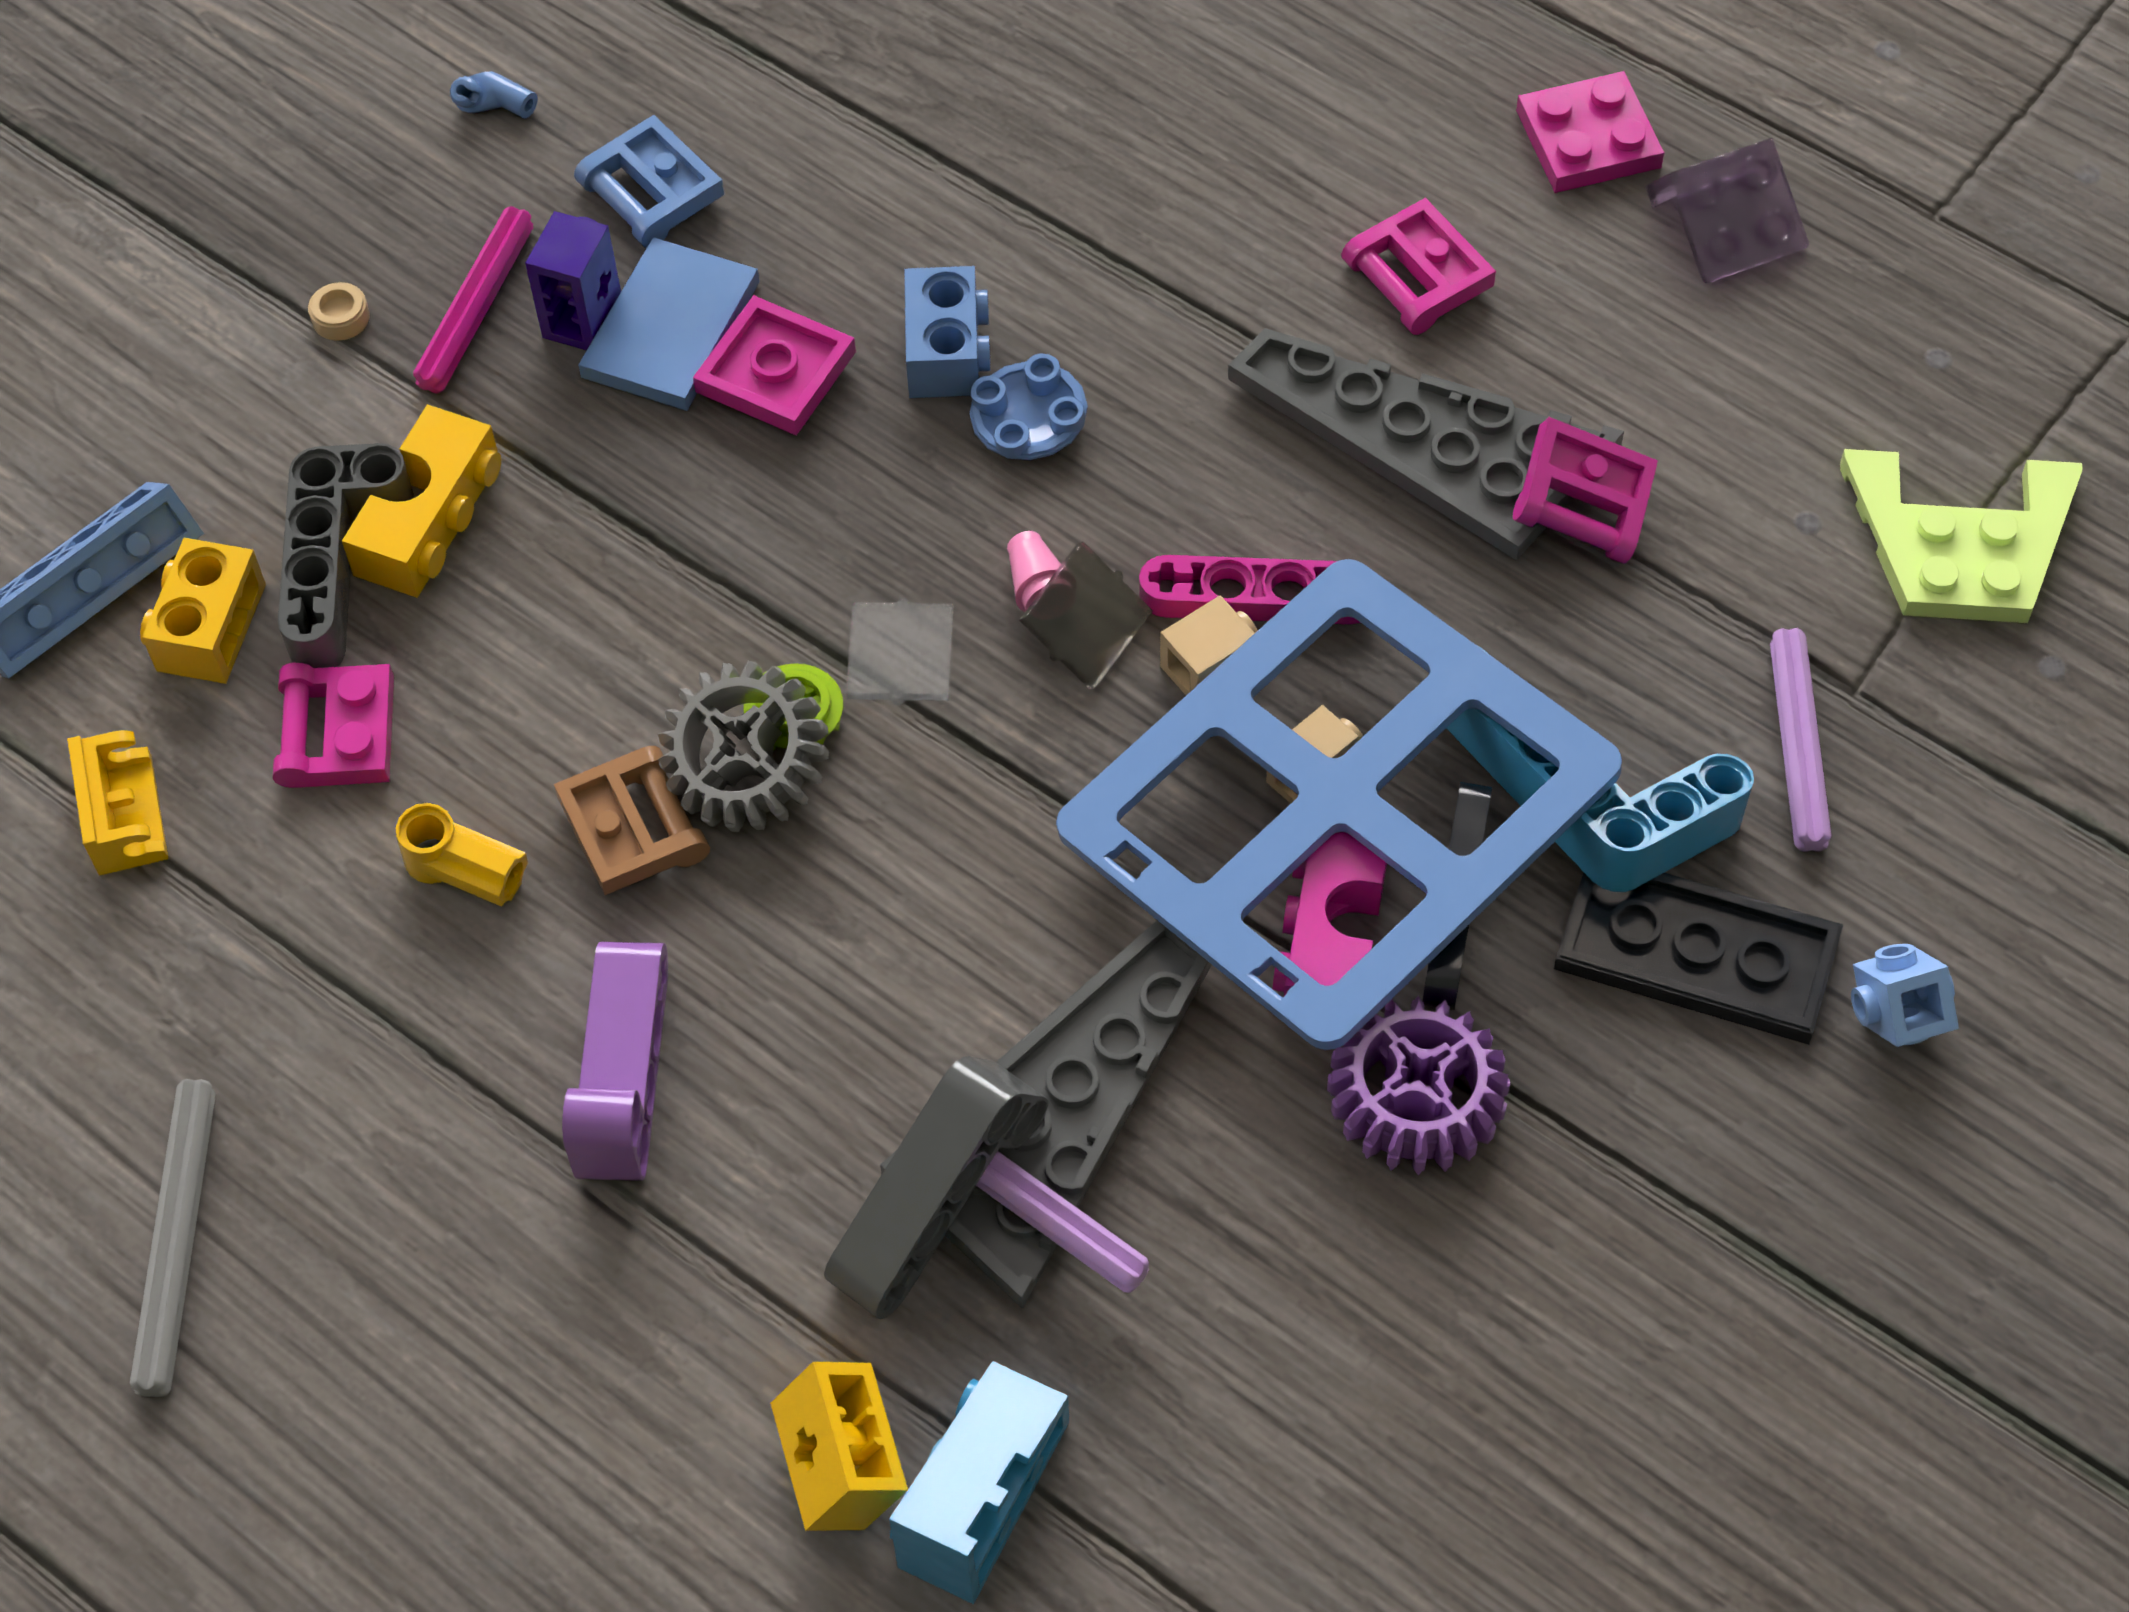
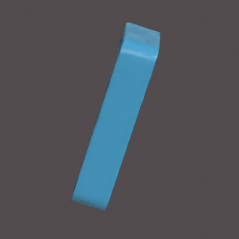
(1620, 836)

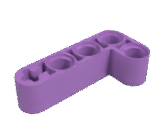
(612, 1110)

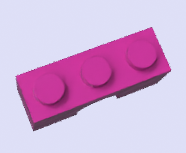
(1336, 881)

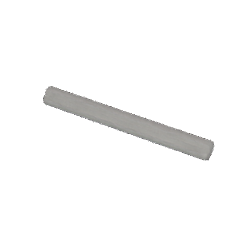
(173, 1239)

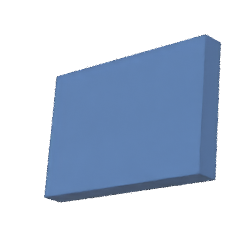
(668, 322)

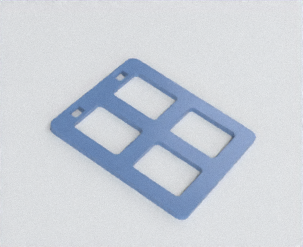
(1340, 798)

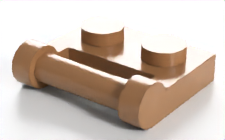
(613, 829)

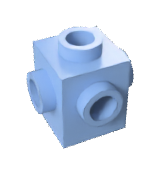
(1904, 995)

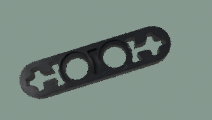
(1466, 836)

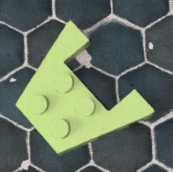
(1962, 557)

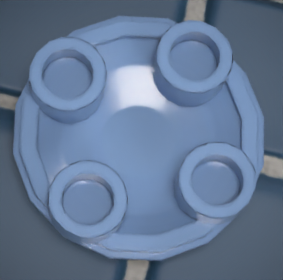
(1028, 408)

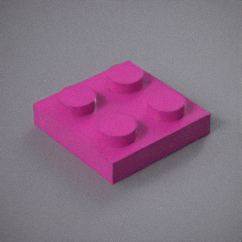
(1589, 132)
(774, 365)

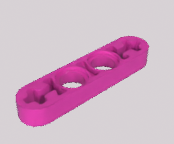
(1255, 575)

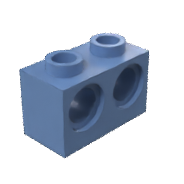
(943, 331)

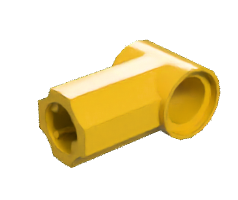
(461, 857)

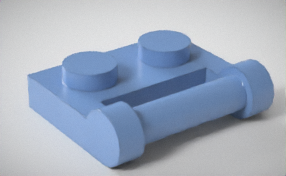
(662, 168)

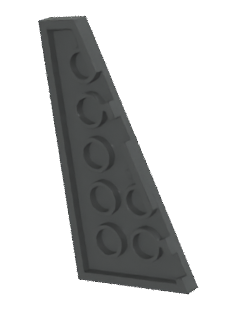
(1428, 435)
(1092, 1068)

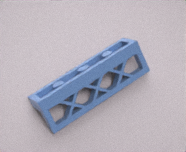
(90, 572)

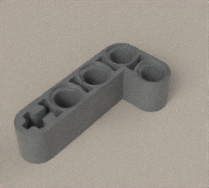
(322, 502)
(930, 1179)

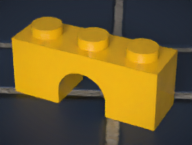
(408, 540)

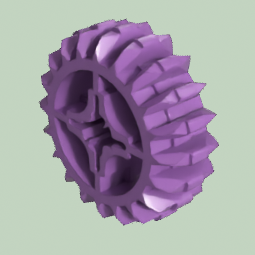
(1422, 1051)

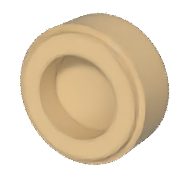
(339, 311)

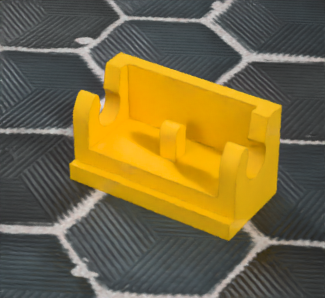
(117, 802)

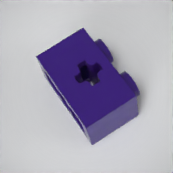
(573, 279)

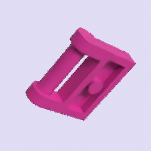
(1431, 253)
(1590, 472)
(354, 728)

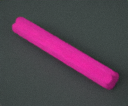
(473, 300)

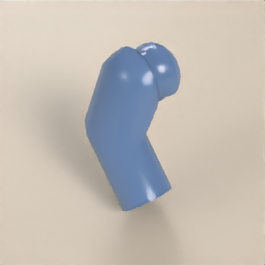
(492, 91)

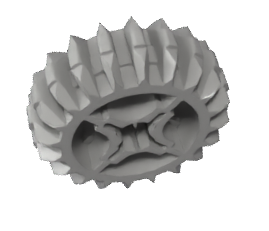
(725, 765)

